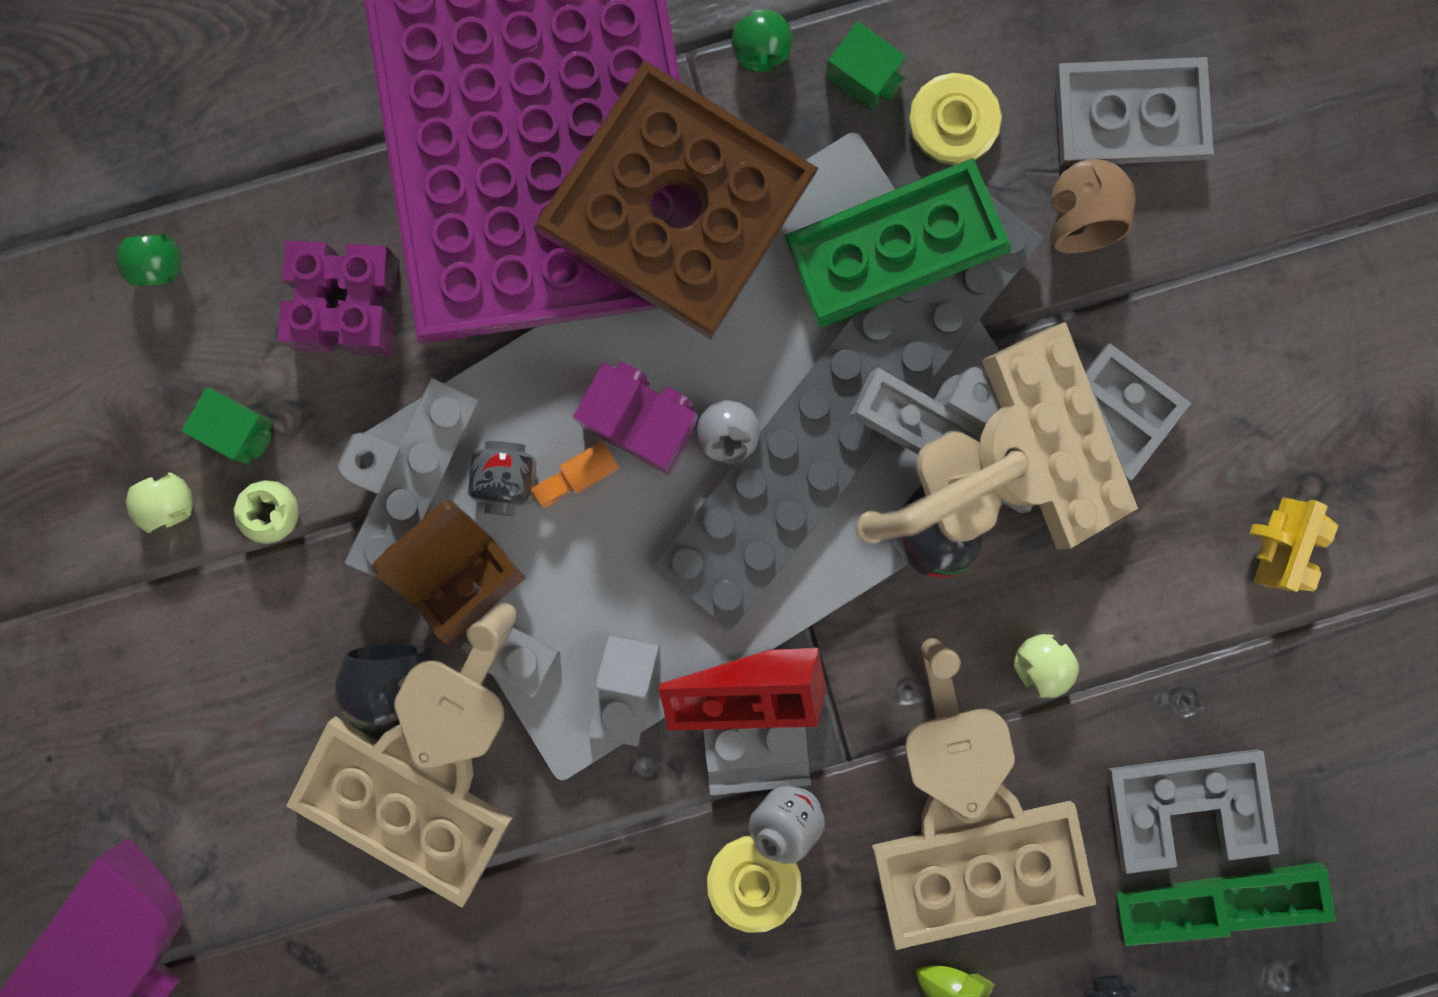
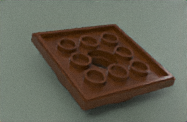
(662, 138)

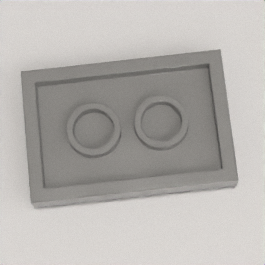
(1134, 111)

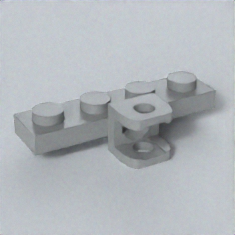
(917, 419)
(406, 474)

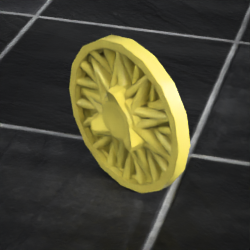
(954, 118)
(751, 889)

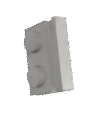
(756, 759)

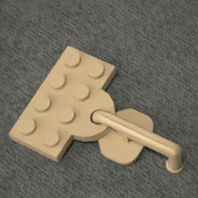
(1035, 450)
(411, 788)
(977, 850)

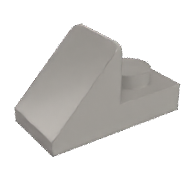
(623, 690)

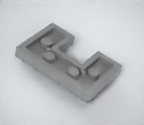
(1225, 782)

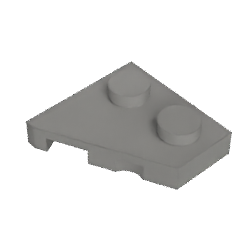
(1134, 407)

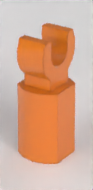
(577, 475)

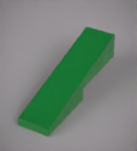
(1227, 904)

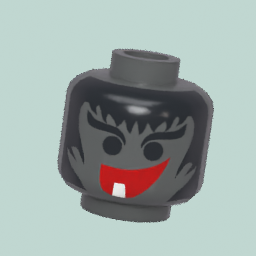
(502, 477)

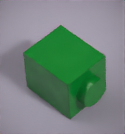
(866, 67)
(228, 427)

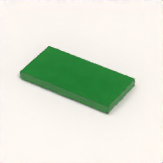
(897, 242)

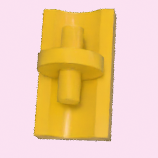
(1289, 544)

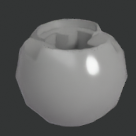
(728, 431)

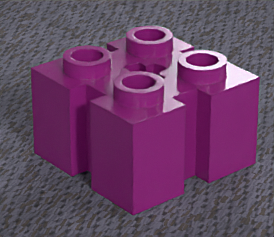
(317, 276)
(636, 417)

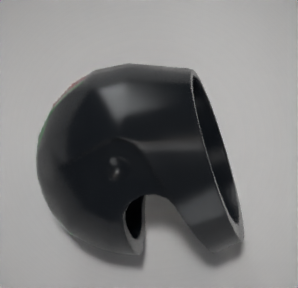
(932, 551)
(369, 682)

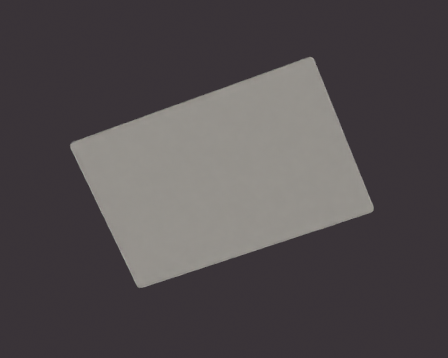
(597, 572)

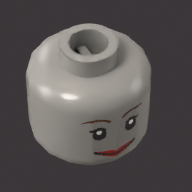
(786, 824)

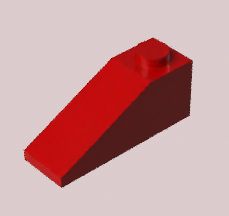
(753, 692)

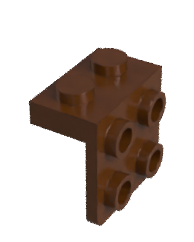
(448, 570)

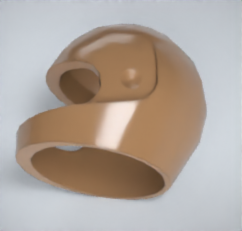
(1092, 196)

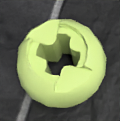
(159, 502)
(282, 519)
(1046, 665)

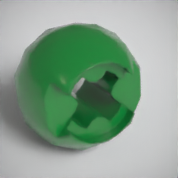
(761, 40)
(148, 259)

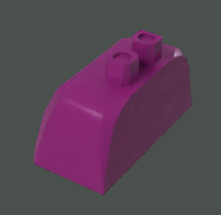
(106, 934)

